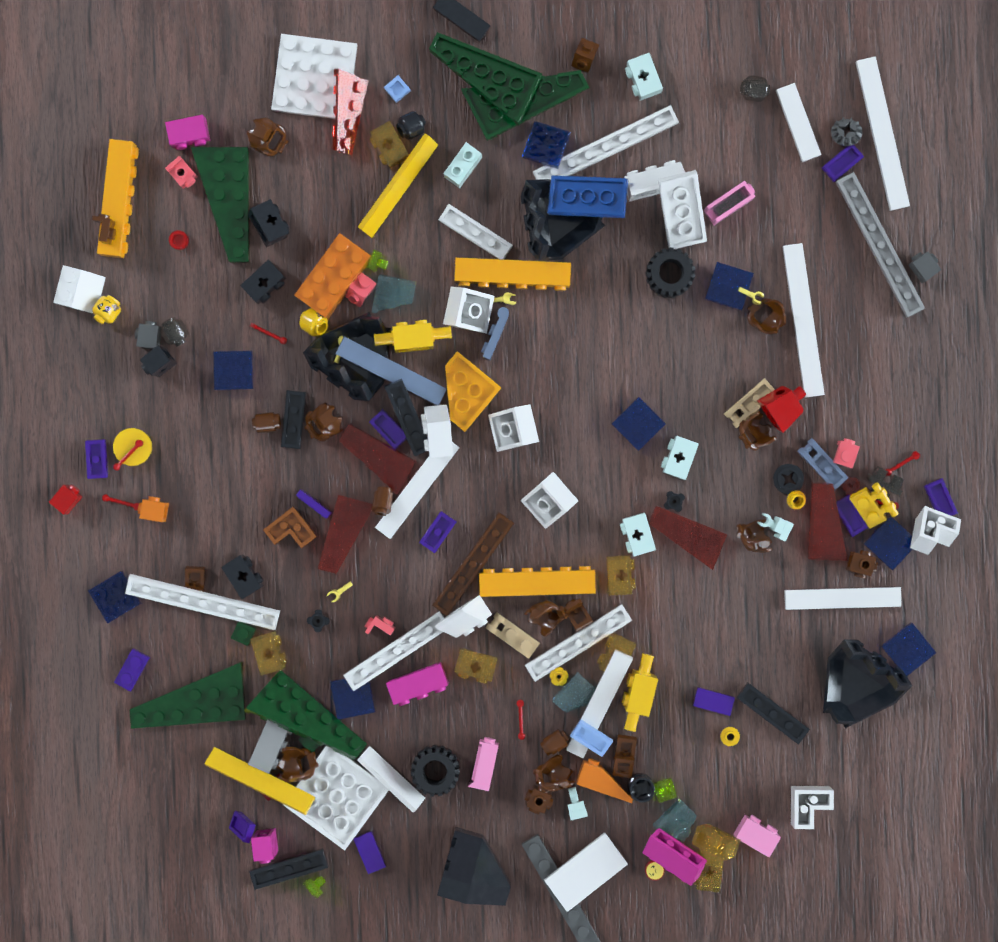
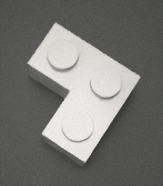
(438, 430)
(934, 528)
(806, 800)

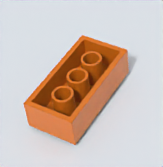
(332, 276)

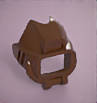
(263, 134)
(773, 321)
(326, 423)
(756, 432)
(755, 537)
(544, 617)
(291, 764)
(556, 772)

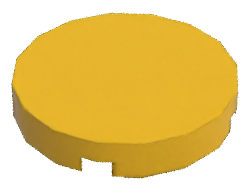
(126, 441)

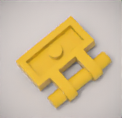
(868, 507)

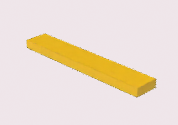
(398, 185)
(260, 781)

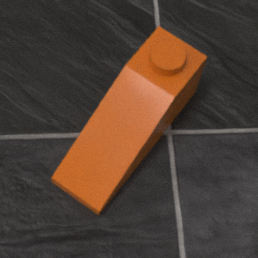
(598, 779)

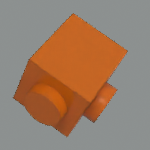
(153, 509)

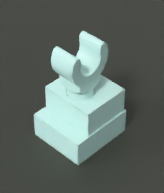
(778, 525)
(576, 808)

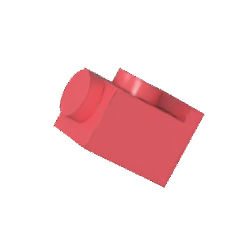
(178, 165)

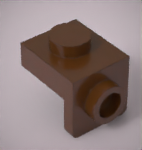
(585, 55)
(107, 231)
(577, 614)

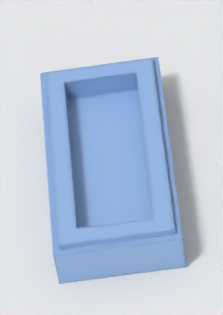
(591, 738)

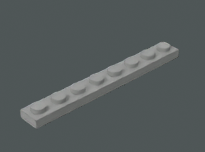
(880, 244)

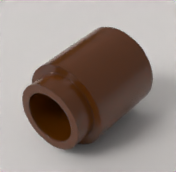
(266, 422)
(382, 501)
(555, 742)

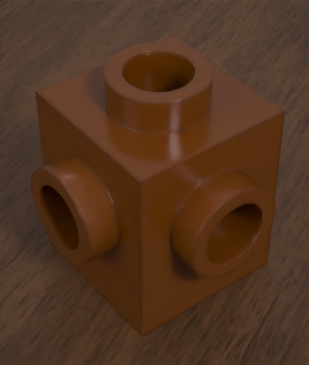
(855, 564)
(538, 792)

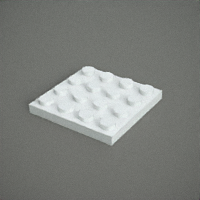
(307, 76)
(343, 797)

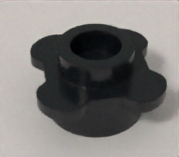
(679, 500)
(323, 620)

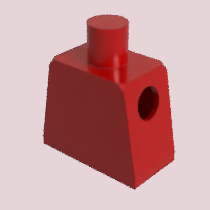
(782, 406)

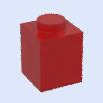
(66, 498)

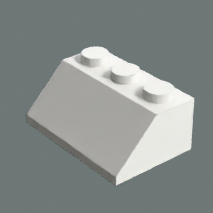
(646, 183)

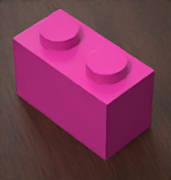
(187, 132)
(264, 845)

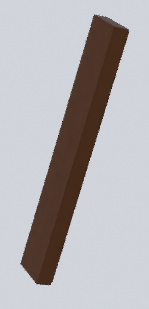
(473, 564)

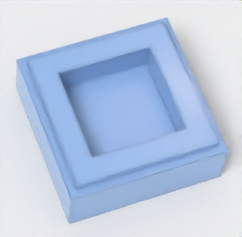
(397, 89)

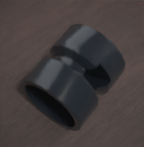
(641, 787)

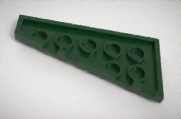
(495, 78)
(549, 93)
(226, 184)
(204, 701)
(298, 712)

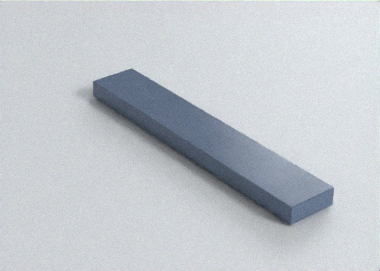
(390, 370)

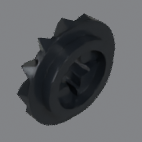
(797, 477)

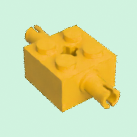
(412, 337)
(640, 692)

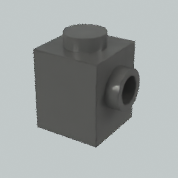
(924, 266)
(148, 335)

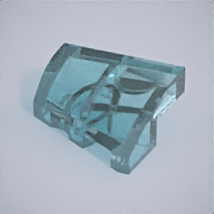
(392, 293)
(574, 693)
(677, 821)

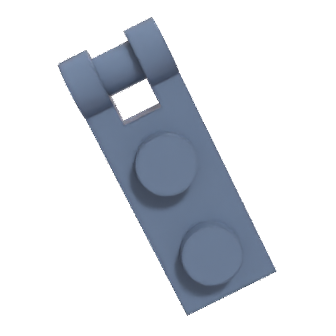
(495, 332)
(823, 464)

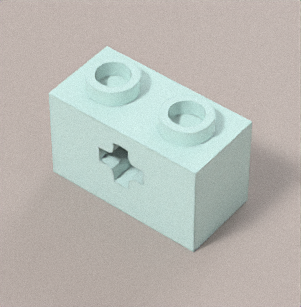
(644, 66)
(462, 165)
(687, 449)
(640, 523)

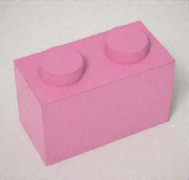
(757, 835)

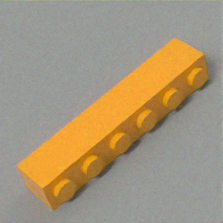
(118, 194)
(512, 272)
(537, 582)

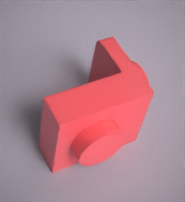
(360, 289)
(846, 453)
(384, 624)

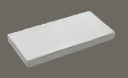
(682, 209)
(585, 872)

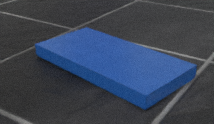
(588, 196)

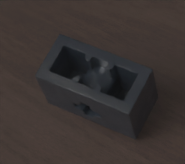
(269, 233)
(253, 284)
(157, 361)
(242, 586)

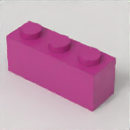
(417, 684)
(674, 856)

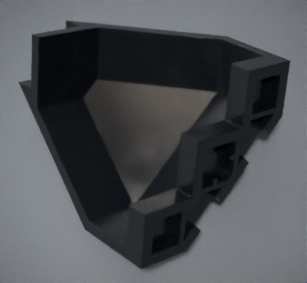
(553, 235)
(355, 379)
(860, 683)
(473, 872)

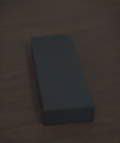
(462, 18)
(293, 419)

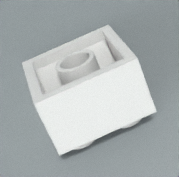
(78, 289)
(468, 309)
(513, 428)
(549, 500)
(465, 618)

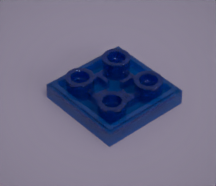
(546, 144)
(725, 286)
(233, 370)
(638, 423)
(890, 543)
(111, 597)
(908, 649)
(350, 702)

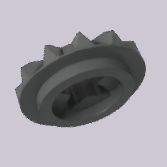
(852, 137)

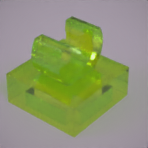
(376, 261)
(665, 790)
(314, 886)

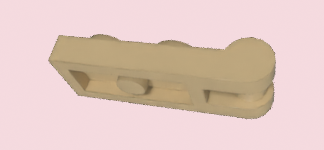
(748, 403)
(513, 635)

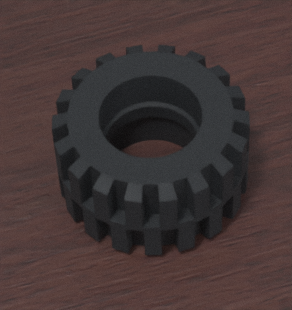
(682, 261)
(430, 786)

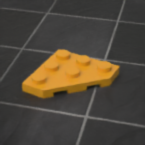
(467, 391)

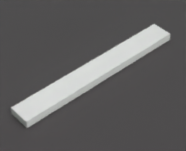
(882, 133)
(611, 144)
(803, 320)
(202, 602)

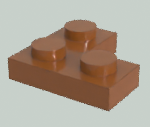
(290, 523)

